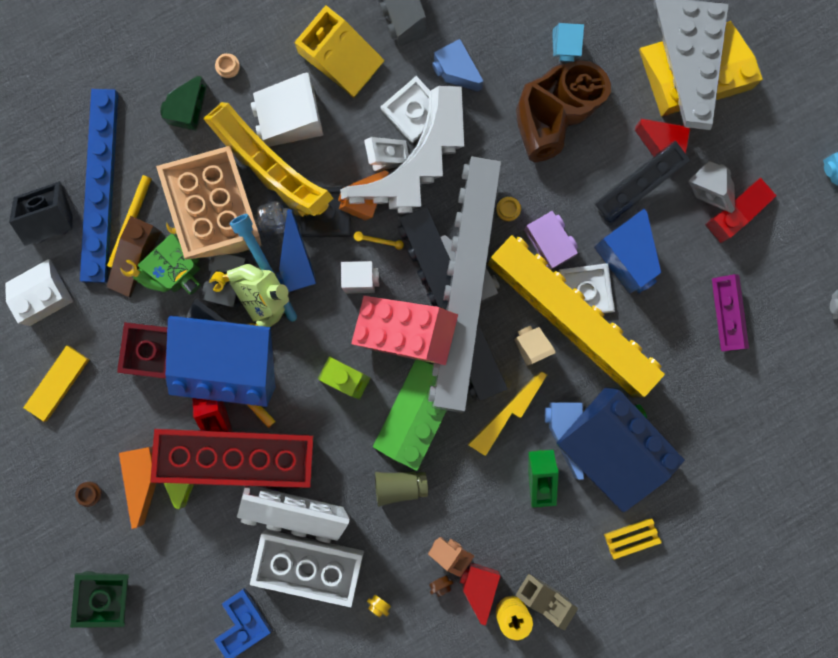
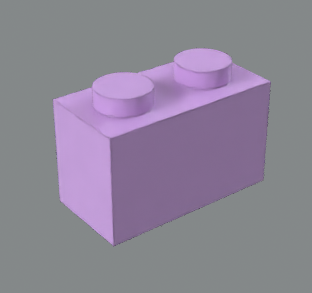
(551, 240)

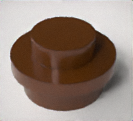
(88, 494)
(441, 586)

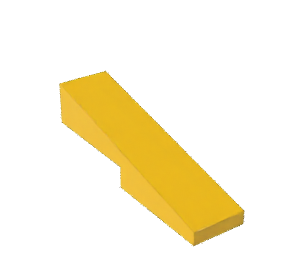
(486, 437)

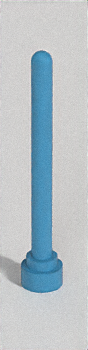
(243, 226)

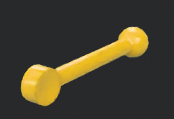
(358, 236)

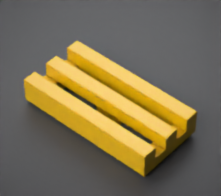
(634, 548)

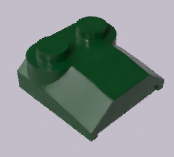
(99, 600)

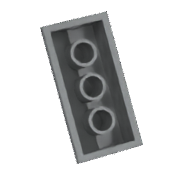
(405, 19)

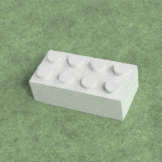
(307, 568)

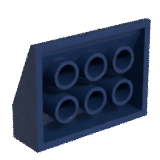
(619, 449)

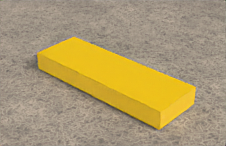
(56, 383)

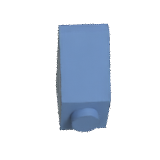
(457, 67)

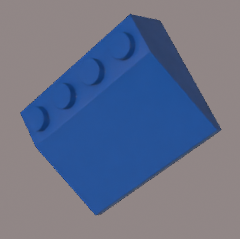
(219, 361)

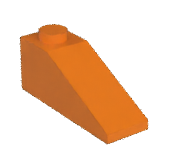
(136, 478)

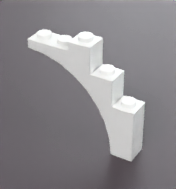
(440, 136)

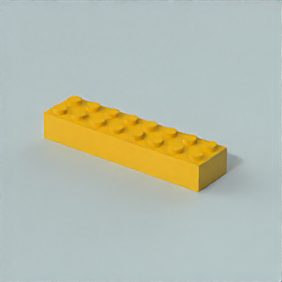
(575, 318)

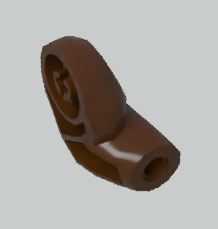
(559, 100)

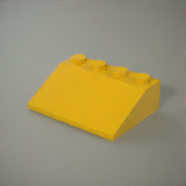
(737, 71)

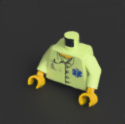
(257, 291)

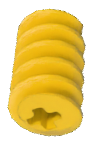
(514, 628)

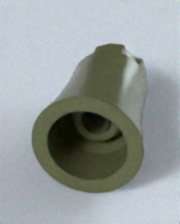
(400, 487)

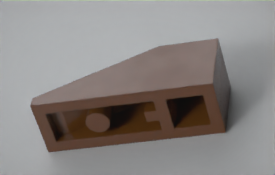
(134, 245)

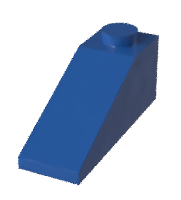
(294, 262)

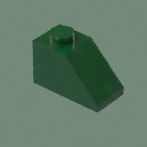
(185, 104)

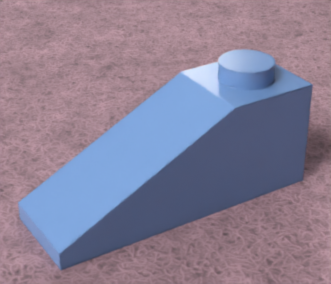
(560, 419)

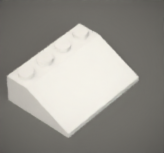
(292, 513)

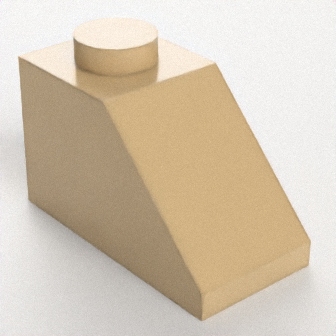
(533, 345)

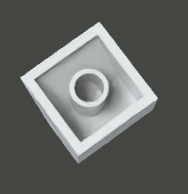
(36, 294)

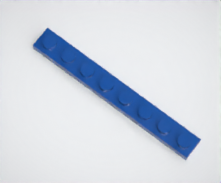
(99, 186)

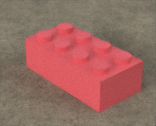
(405, 329)

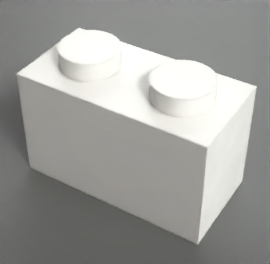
(359, 277)

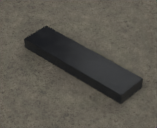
(642, 181)

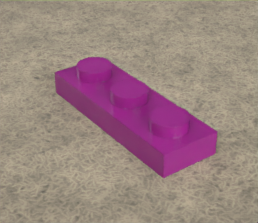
(730, 313)

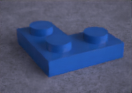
(248, 628)

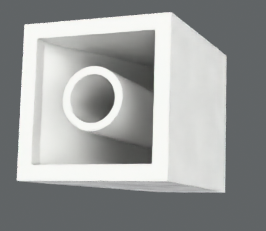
(287, 111)

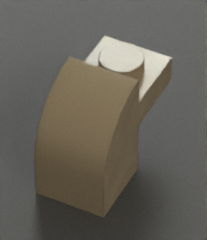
(547, 601)

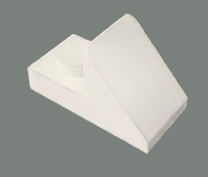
(386, 153)

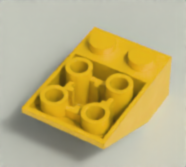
(338, 51)

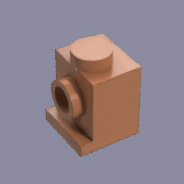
(451, 556)

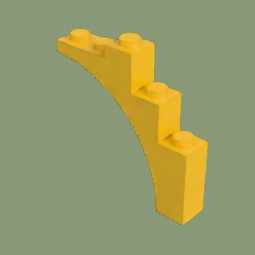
(273, 172)

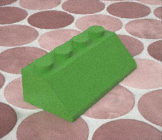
(412, 419)

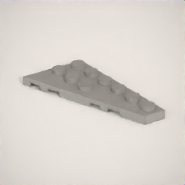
(693, 48)

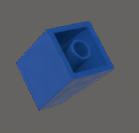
(632, 253)

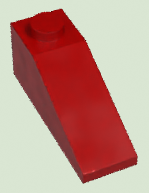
(747, 206)

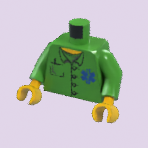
(166, 267)

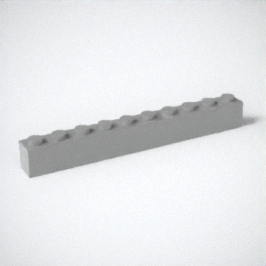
(467, 281)

